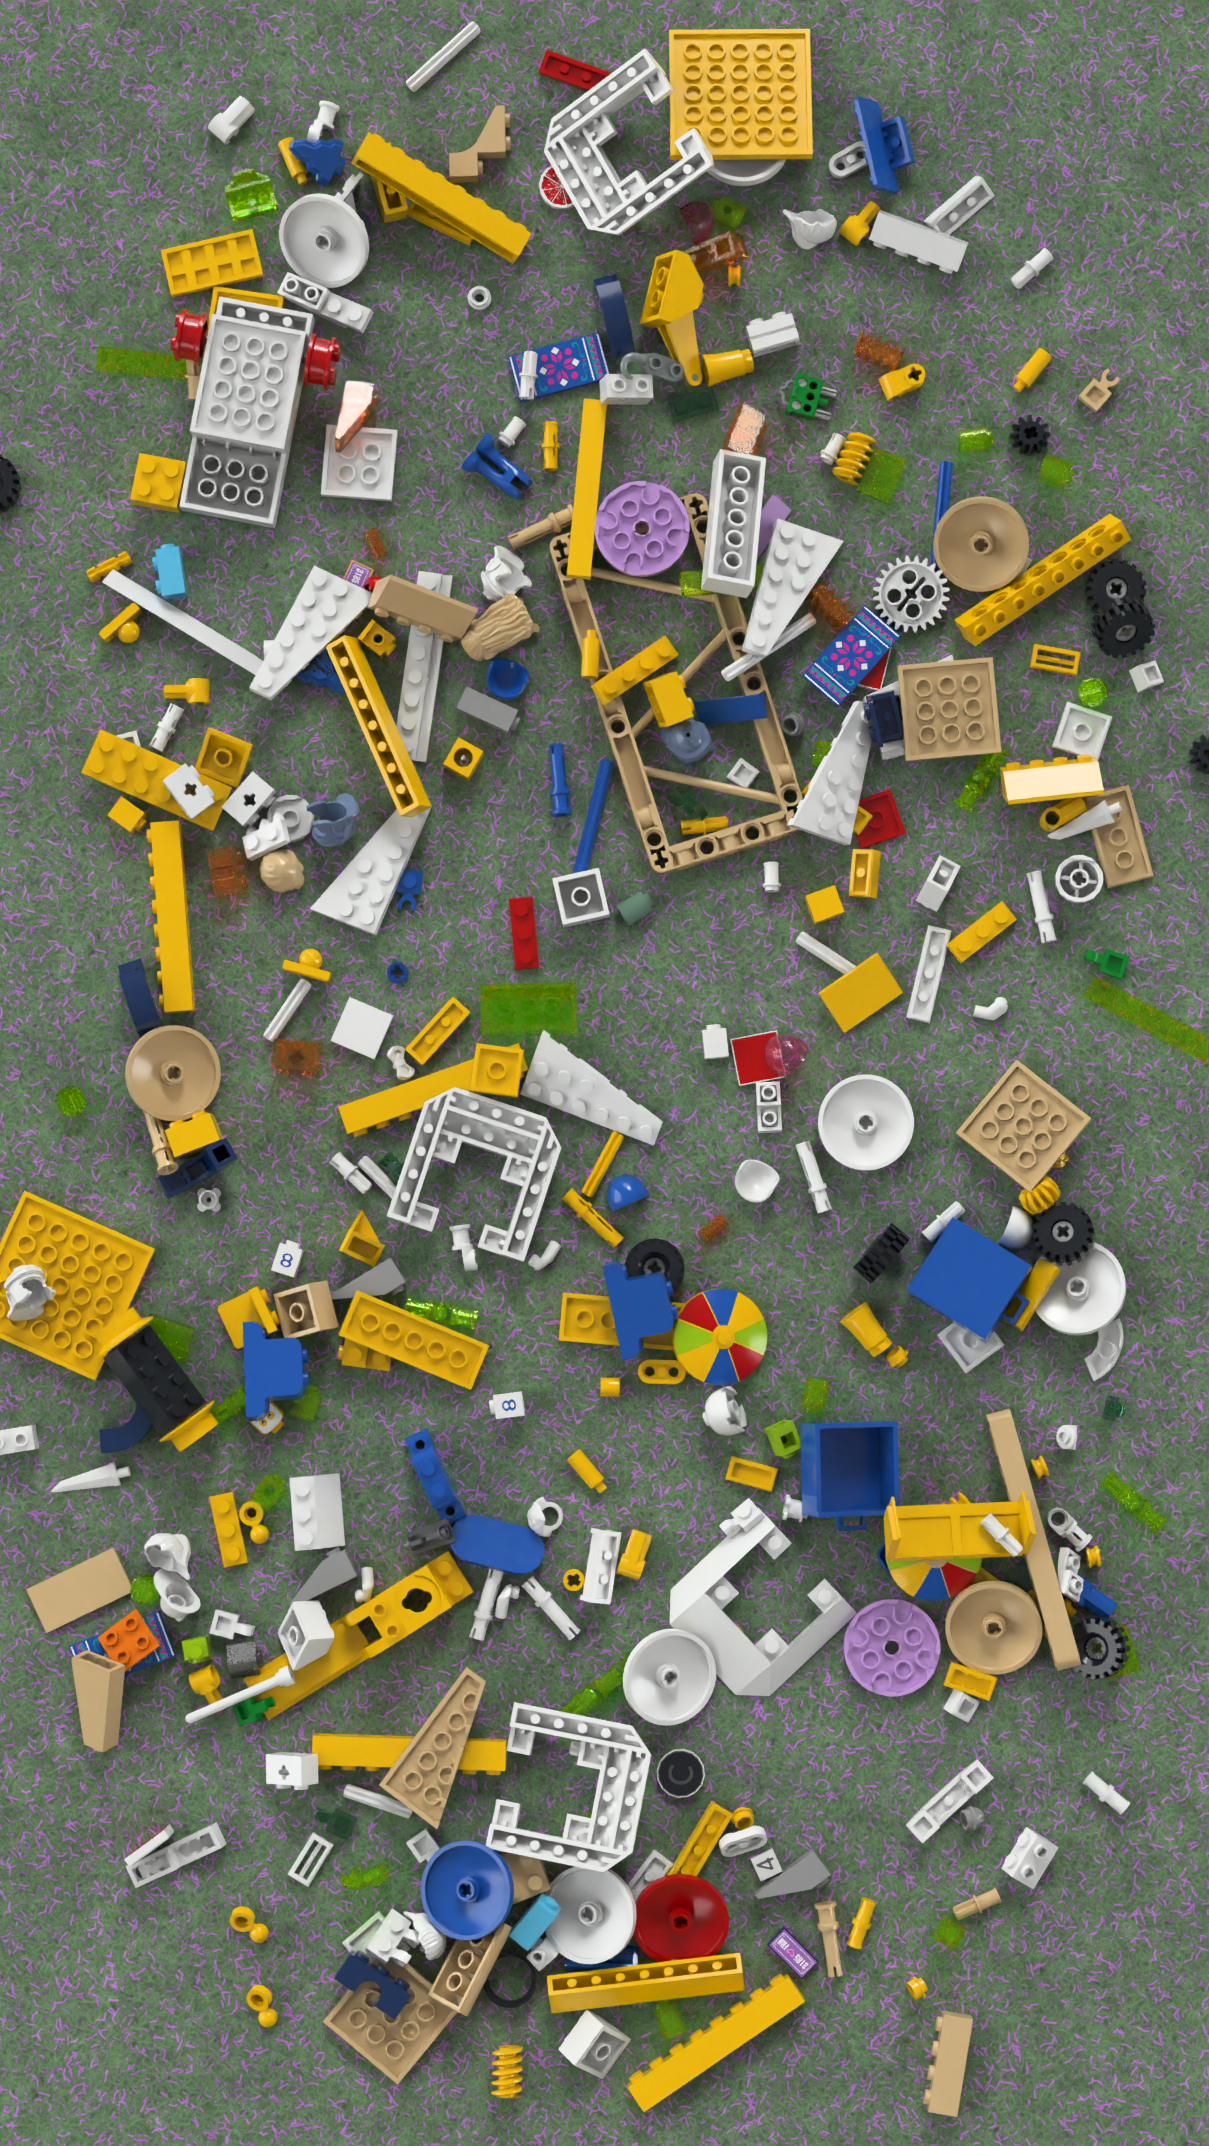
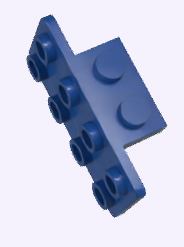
(885, 144)

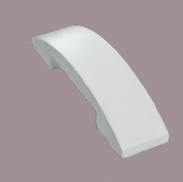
(948, 1800)

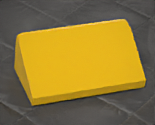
(864, 873)

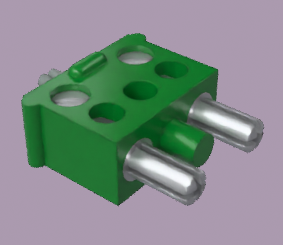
(798, 397)

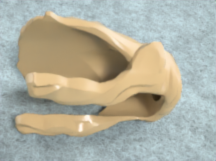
(498, 628)

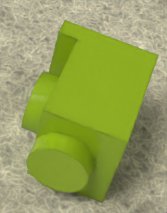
(792, 1440)
(197, 1649)

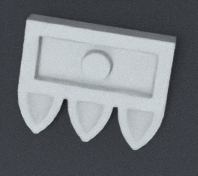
(267, 838)

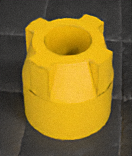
(610, 1387)

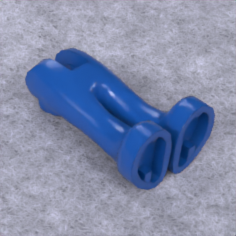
(487, 449)

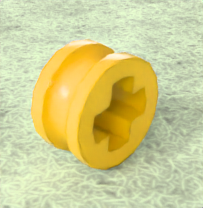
(733, 275)
(1039, 1467)
(1093, 1556)
(574, 1587)

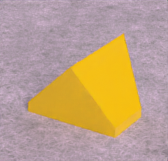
(362, 1241)

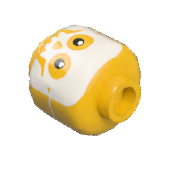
(271, 1422)

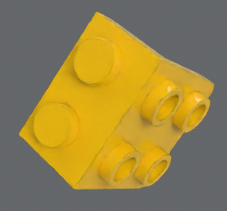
(248, 1308)

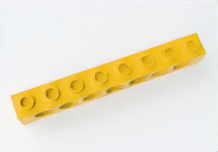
(1042, 579)

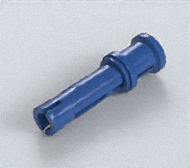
(559, 791)

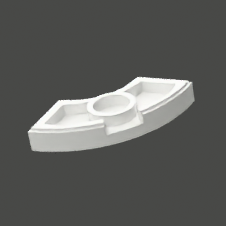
(1107, 1350)

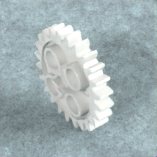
(928, 607)

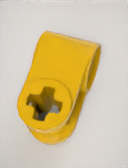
(898, 381)

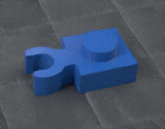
(409, 885)

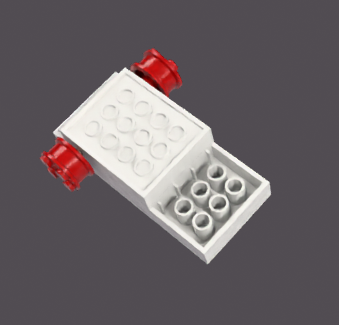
(247, 403)

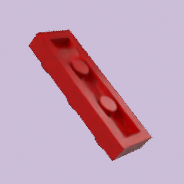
(571, 71)
(524, 933)

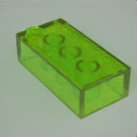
(528, 1009)

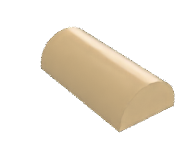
(467, 1970)

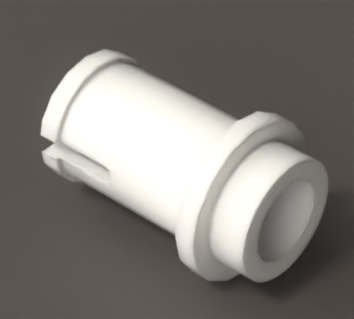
(511, 432)
(832, 449)
(771, 877)

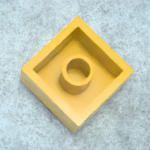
(158, 483)
(669, 699)
(193, 1135)

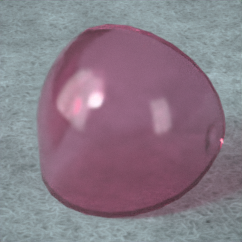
(699, 220)
(785, 1054)

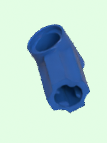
(1095, 1600)

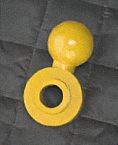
(259, 1533)
(243, 1920)
(259, 1999)

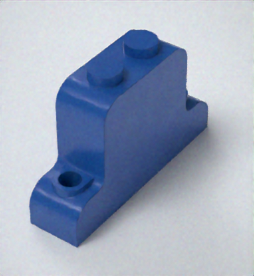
(638, 1306)
(272, 1370)
(434, 1476)

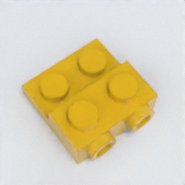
(361, 1356)

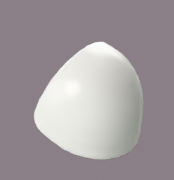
(756, 1180)
(1018, 1230)

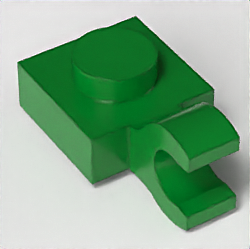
(1110, 963)
(251, 1710)

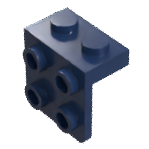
(885, 717)

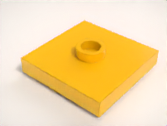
(496, 1070)

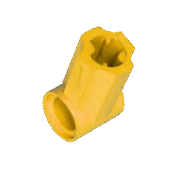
(1064, 812)
(633, 1560)

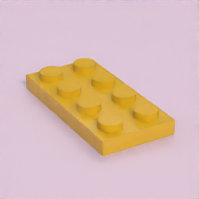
(212, 263)

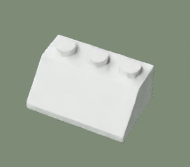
(317, 1511)

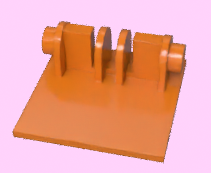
(129, 1640)

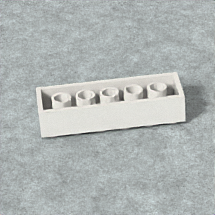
(733, 523)

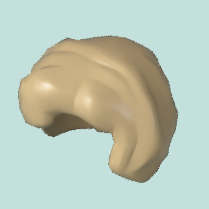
(282, 871)

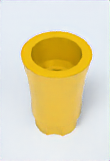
(726, 365)
(866, 1329)

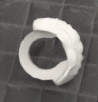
(537, 1520)

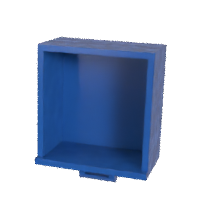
(970, 1280)
(849, 1469)

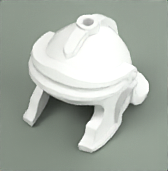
(503, 575)
(27, 1292)

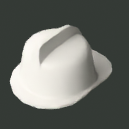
(176, 1595)

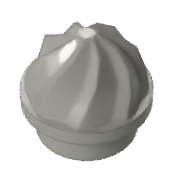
(793, 724)
(971, 1818)

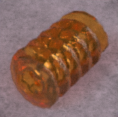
(878, 351)
(830, 605)

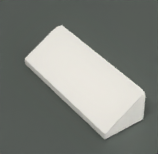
(959, 205)

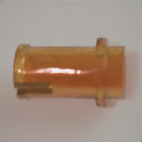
(375, 543)
(713, 1228)

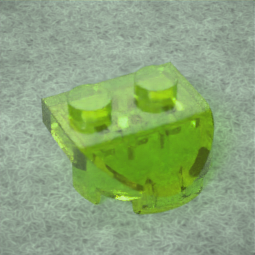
(250, 195)
(361, 1879)

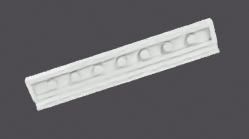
(421, 678)

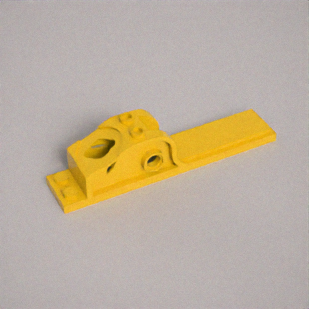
(350, 1646)

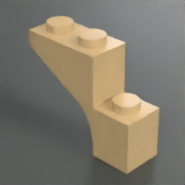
(490, 145)

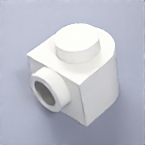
(542, 1953)

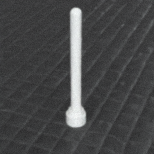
(283, 1677)

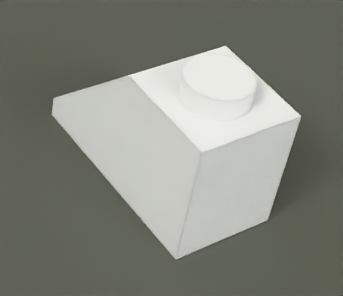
(938, 883)

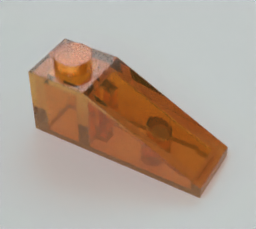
(718, 252)
(355, 411)

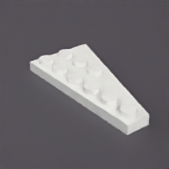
(789, 572)
(315, 620)
(836, 787)
(370, 880)
(579, 1089)

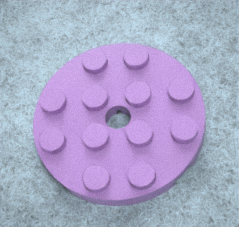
(637, 553)
(897, 1672)

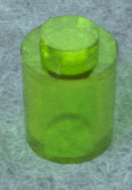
(974, 439)

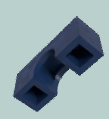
(359, 1969)

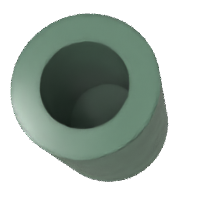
(635, 907)

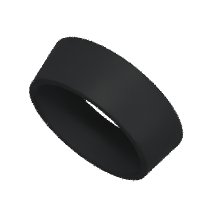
(512, 2003)

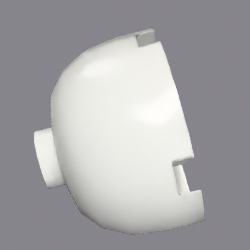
(1079, 879)
(724, 1413)

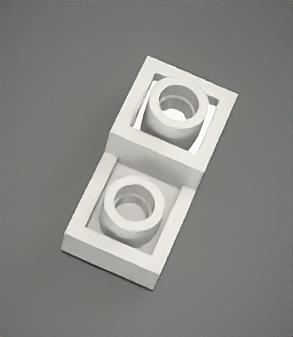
(768, 1107)
(1069, 1581)

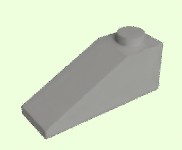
(378, 1281)
(329, 1574)
(799, 1876)

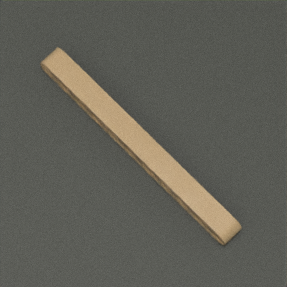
(1039, 1557)

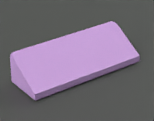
(773, 510)

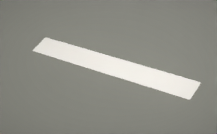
(183, 621)

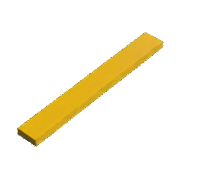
(586, 489)

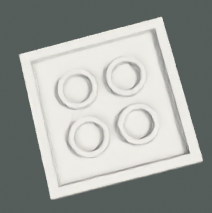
(363, 467)

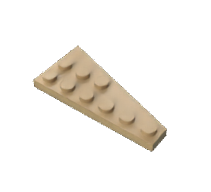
(430, 1761)

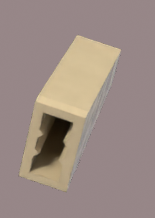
(99, 1698)

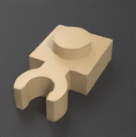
(1097, 392)

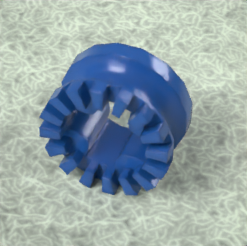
(392, 967)

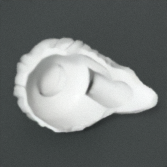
(811, 227)
(169, 1552)
(431, 1939)

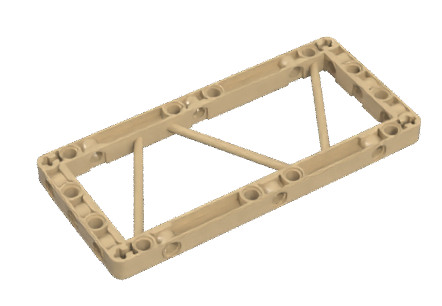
(624, 746)

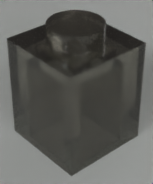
(244, 1659)

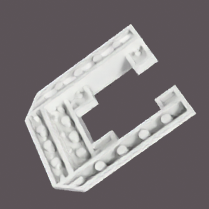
(583, 128)
(491, 1126)
(739, 1663)
(612, 1829)

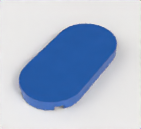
(497, 1545)

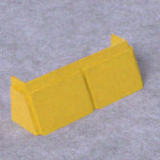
(954, 1530)

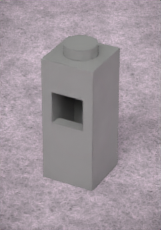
(488, 711)

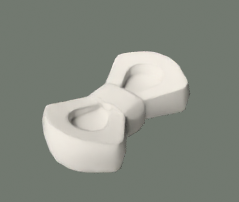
(396, 1055)

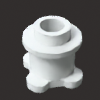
(792, 1509)

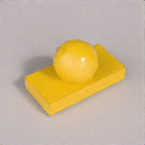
(123, 626)
(308, 966)

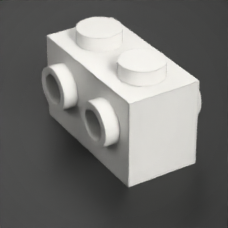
(1029, 1858)

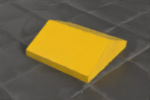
(224, 757)

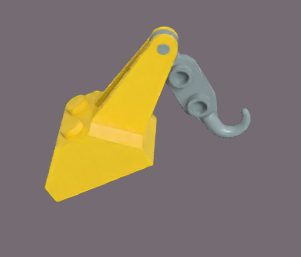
(669, 306)

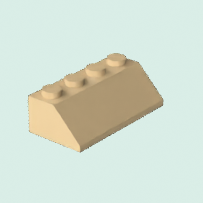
(421, 608)

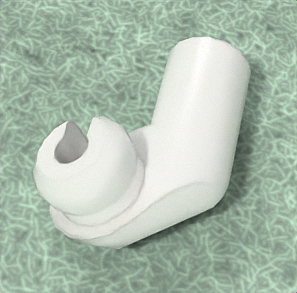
(992, 1012)
(547, 1257)
(367, 1585)
(503, 1600)

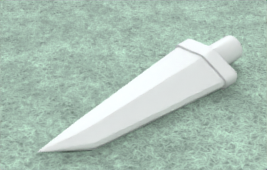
(1093, 818)
(99, 1477)

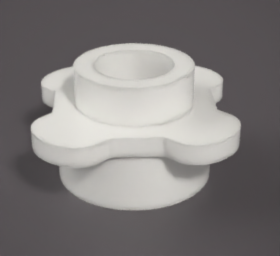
(213, 1194)

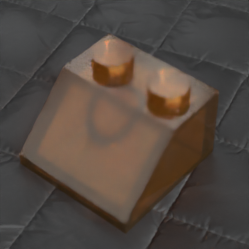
(745, 430)

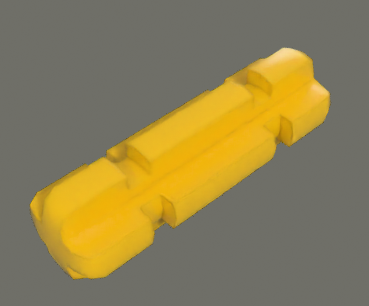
(107, 566)

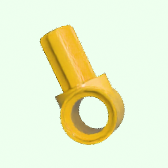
(857, 226)
(194, 691)
(206, 1683)

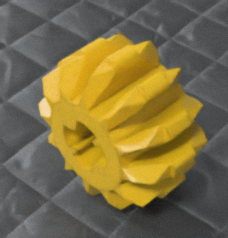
(1041, 1197)

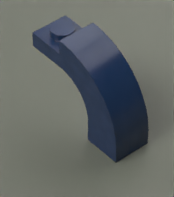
(614, 316)
(139, 997)
(198, 1169)
(127, 1435)

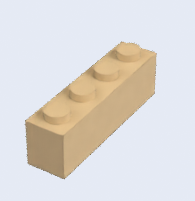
(949, 2063)

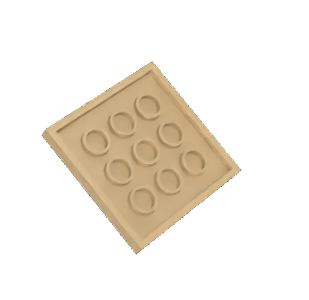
(949, 709)
(1023, 1126)
(382, 2040)

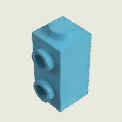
(171, 572)
(535, 1921)

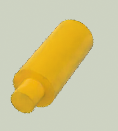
(296, 167)
(1032, 369)
(590, 655)
(587, 1471)

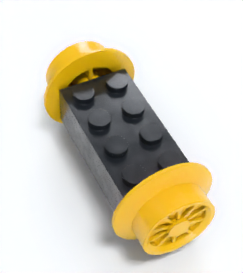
(155, 1380)

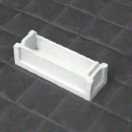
(601, 1566)

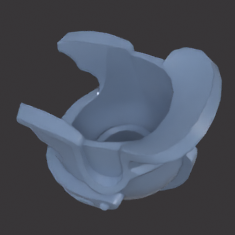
(687, 748)
(335, 820)

